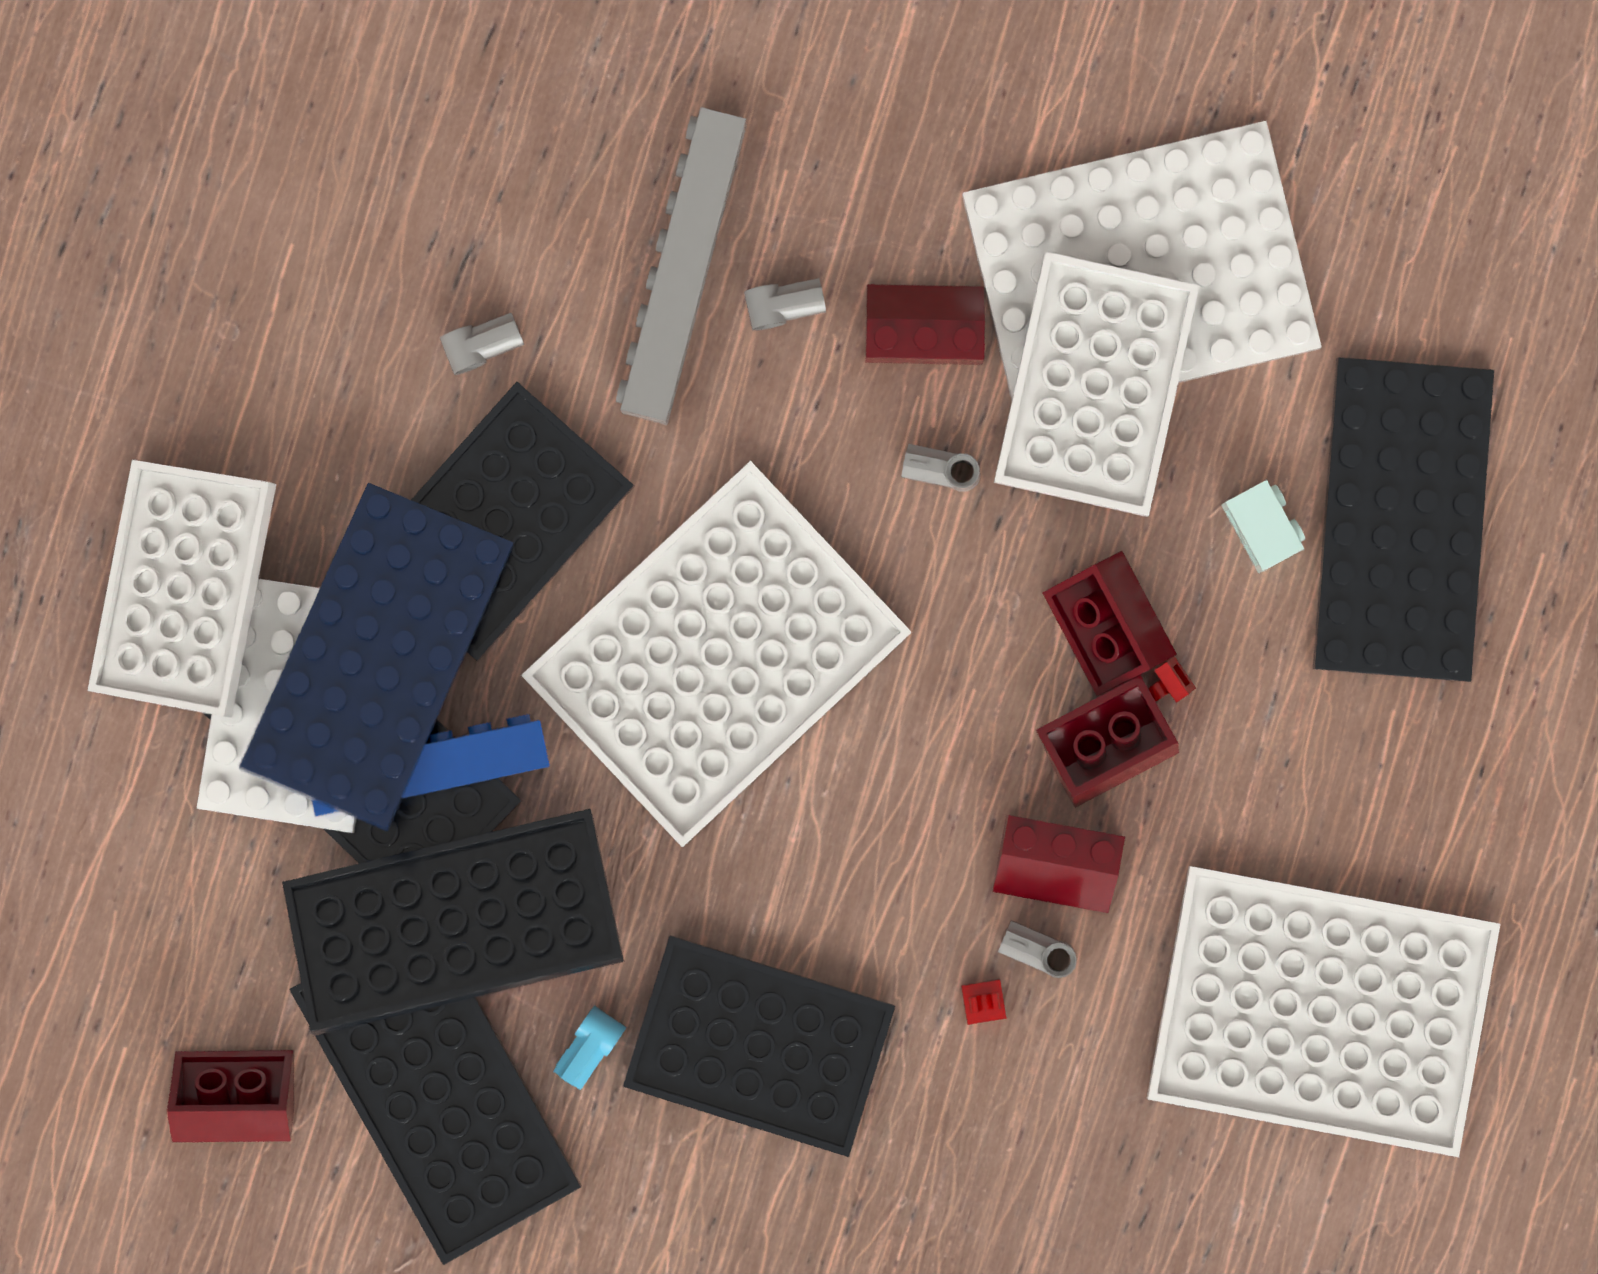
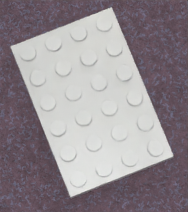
(1096, 384)
(182, 588)
(273, 630)

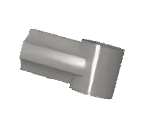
(774, 305)
(472, 346)
(936, 467)
(1033, 949)

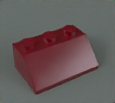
(925, 324)
(1109, 623)
(1108, 741)
(1058, 864)
(232, 1096)

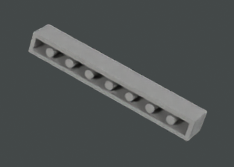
(682, 266)

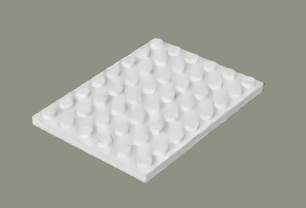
(1176, 211)
(716, 653)
(1323, 1011)

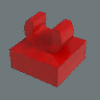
(1172, 680)
(983, 1001)

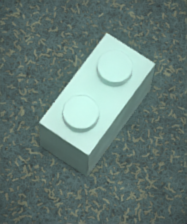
(1264, 525)

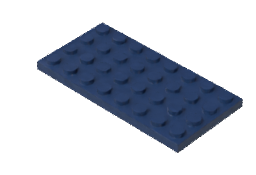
(376, 656)

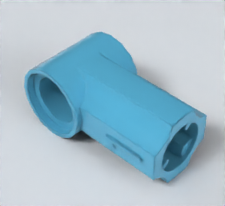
(594, 1040)

